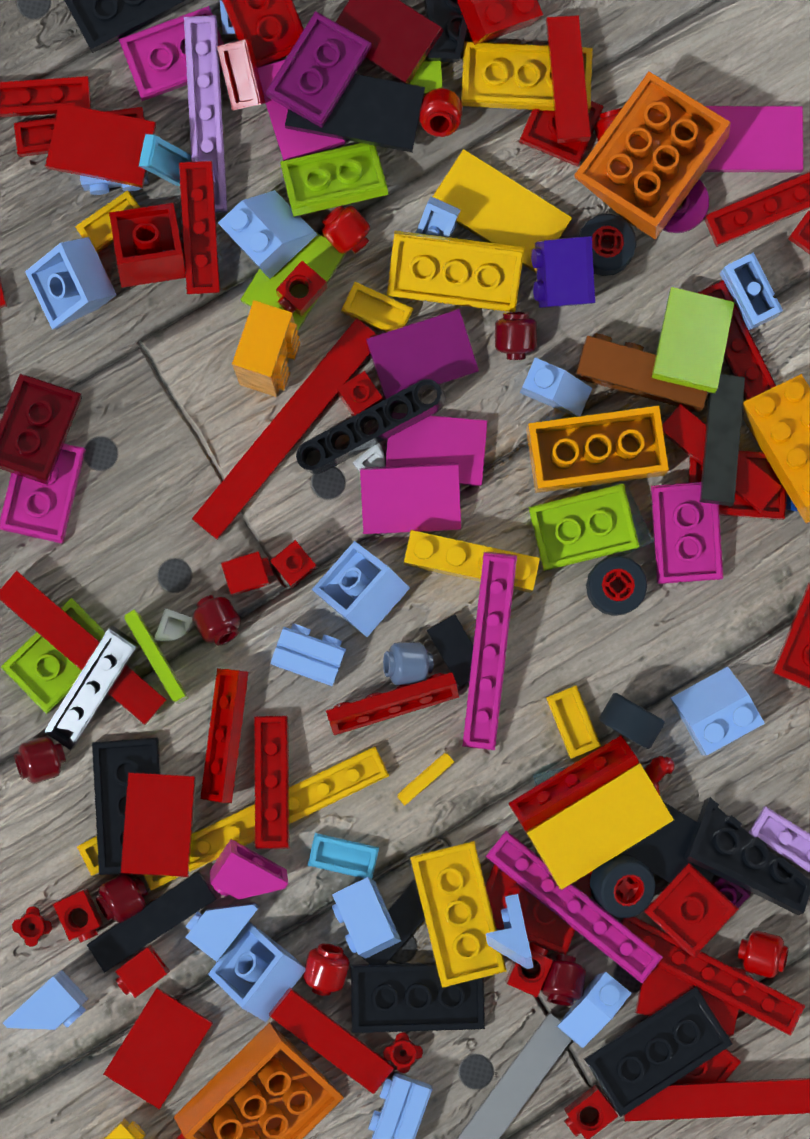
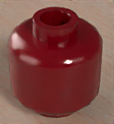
(515, 335)
(216, 620)
(39, 760)
(121, 897)
(564, 981)

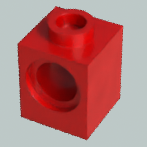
(300, 275)
(359, 394)
(293, 564)
(247, 573)
(64, 911)
(141, 972)
(531, 984)
(593, 1098)

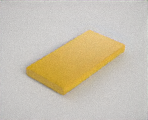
(512, 76)
(499, 207)
(455, 271)
(599, 826)
(457, 913)

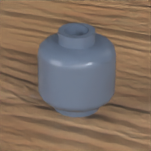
(407, 663)

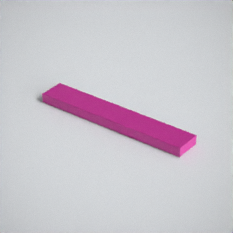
(489, 650)
(574, 908)

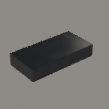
(453, 647)

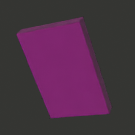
(318, 69)
(421, 351)

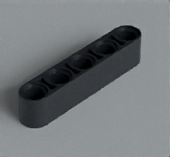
(355, 426)

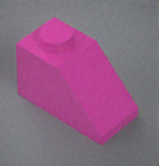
(245, 873)

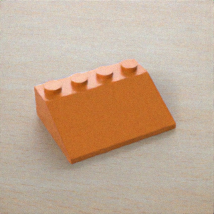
(653, 154)
(260, 1095)

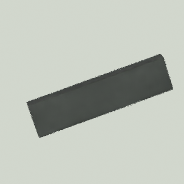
(722, 441)

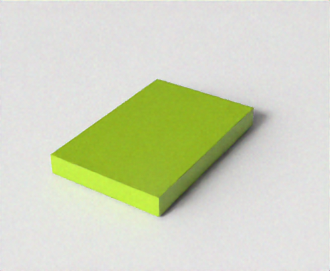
(333, 178)
(317, 254)
(693, 340)
(584, 527)
(155, 657)
(43, 669)

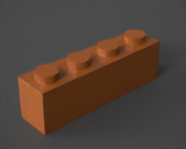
(630, 371)

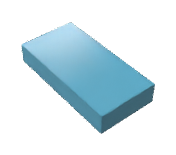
(162, 158)
(343, 856)

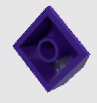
(564, 272)

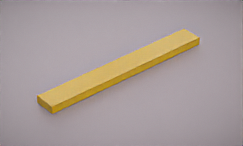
(303, 800)

